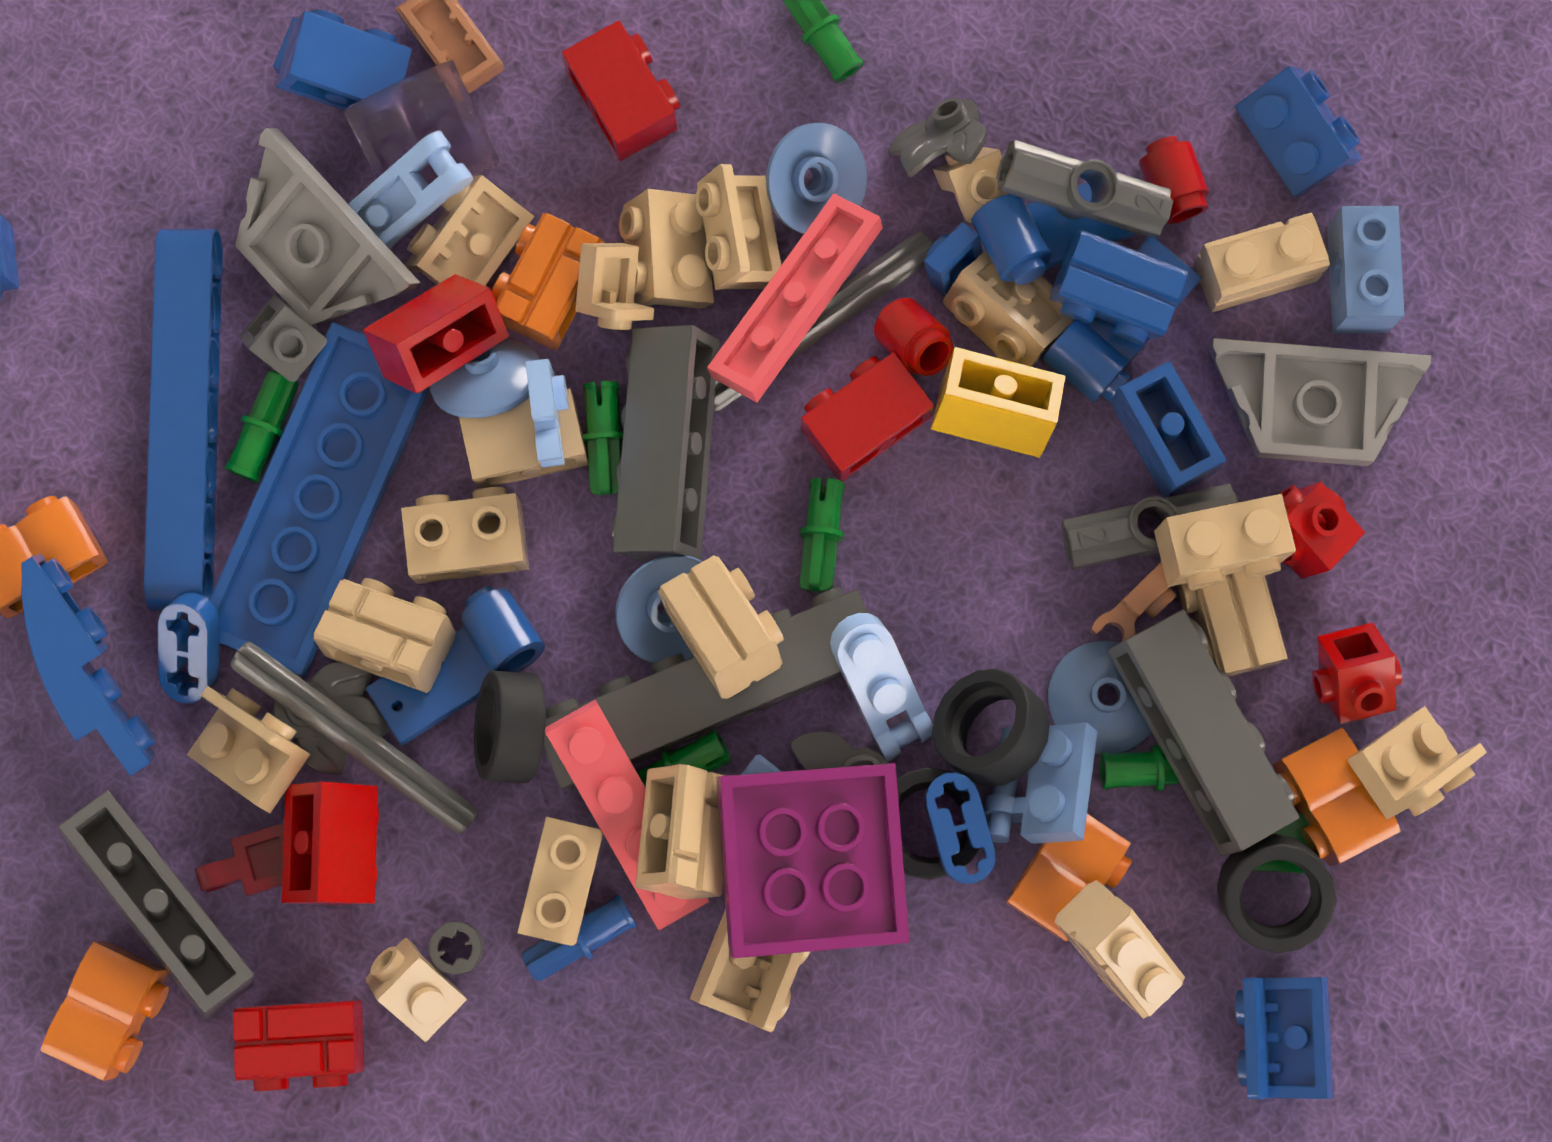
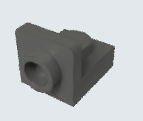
(282, 339)

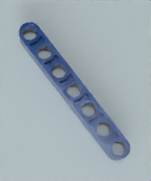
(183, 416)

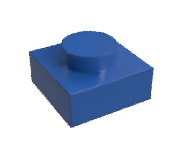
(950, 256)

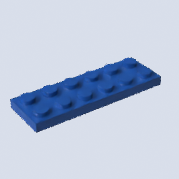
(315, 502)

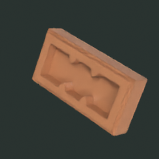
(449, 34)

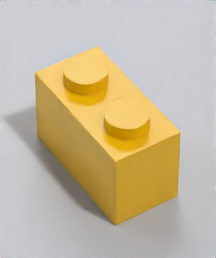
(998, 402)

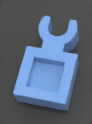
(547, 398)

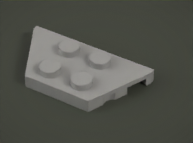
(312, 240)
(1316, 398)

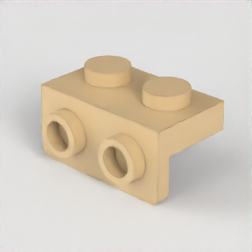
(737, 229)
(671, 249)
(746, 987)

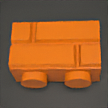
(543, 286)

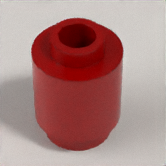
(1176, 167)
(914, 337)

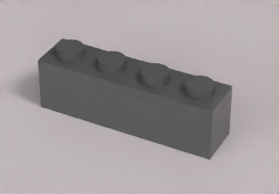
(665, 443)
(1204, 733)
(157, 905)

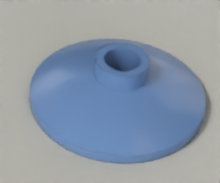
(835, 167)
(487, 383)
(639, 622)
(1075, 698)

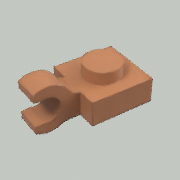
(1148, 596)

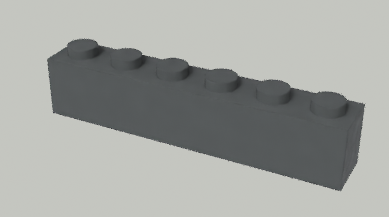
(682, 702)

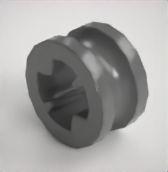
(461, 965)

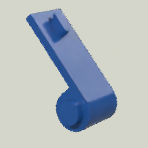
(1034, 236)
(1093, 355)
(493, 638)

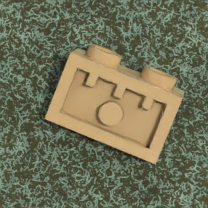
(469, 234)
(1007, 317)
(246, 751)
(1412, 764)
(560, 881)

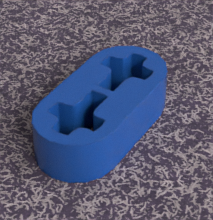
(178, 647)
(973, 824)

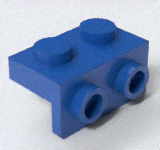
(1299, 129)
(1285, 1038)

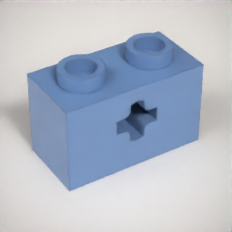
(1365, 269)

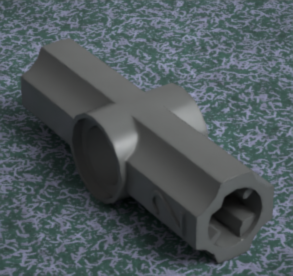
(1053, 179)
(1115, 532)

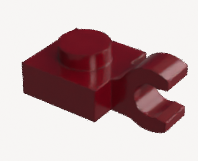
(255, 863)

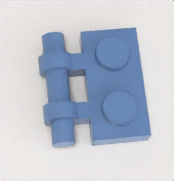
(1055, 790)

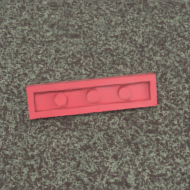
(795, 297)
(613, 797)

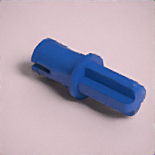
(595, 930)

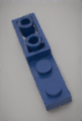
(63, 645)

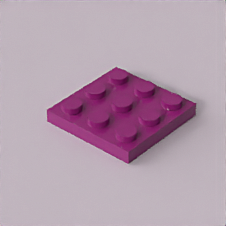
(812, 860)

